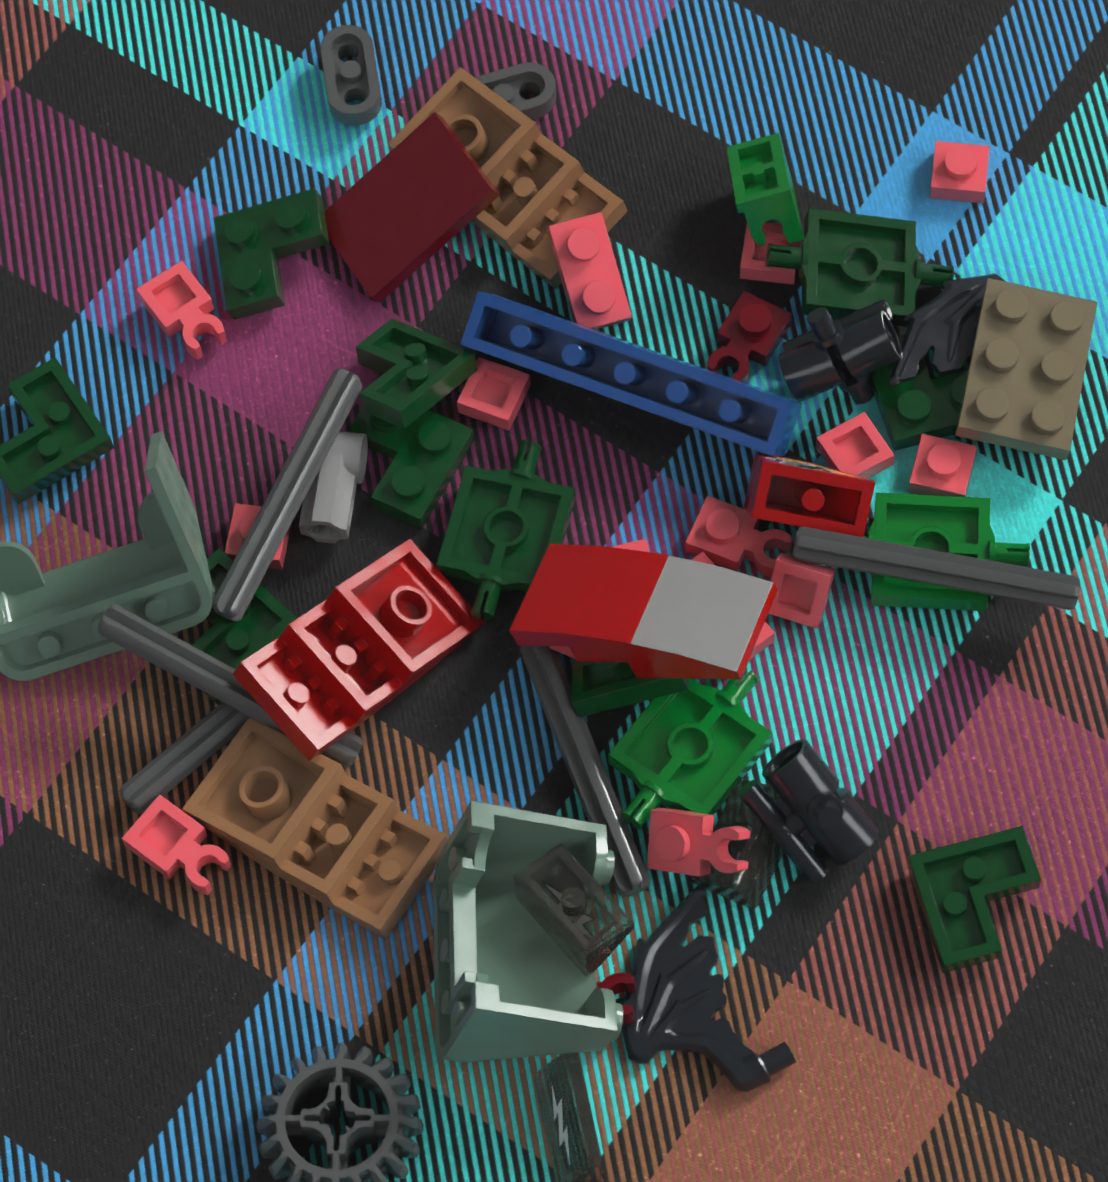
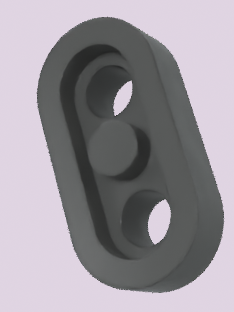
(352, 78)
(520, 80)

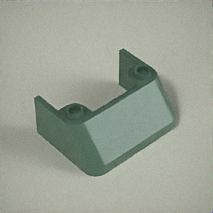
(165, 579)

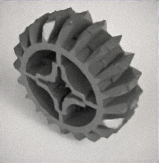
(314, 1122)

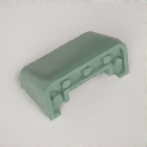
(496, 970)

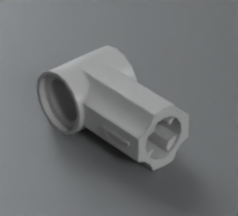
(330, 500)

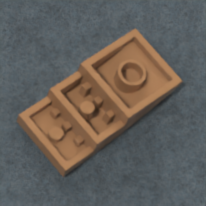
(532, 174)
(317, 827)

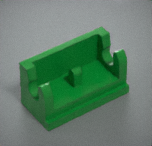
(764, 187)

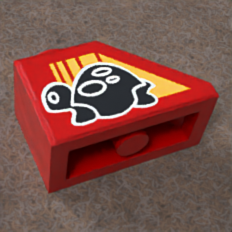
(808, 495)

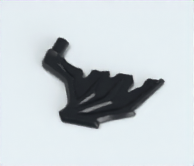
(944, 326)
(680, 997)

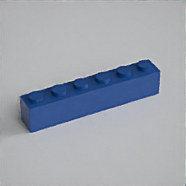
(631, 374)

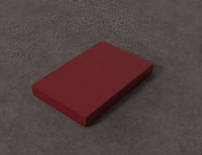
(408, 207)

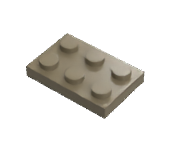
(1026, 369)

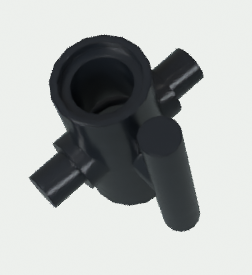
(840, 352)
(809, 811)

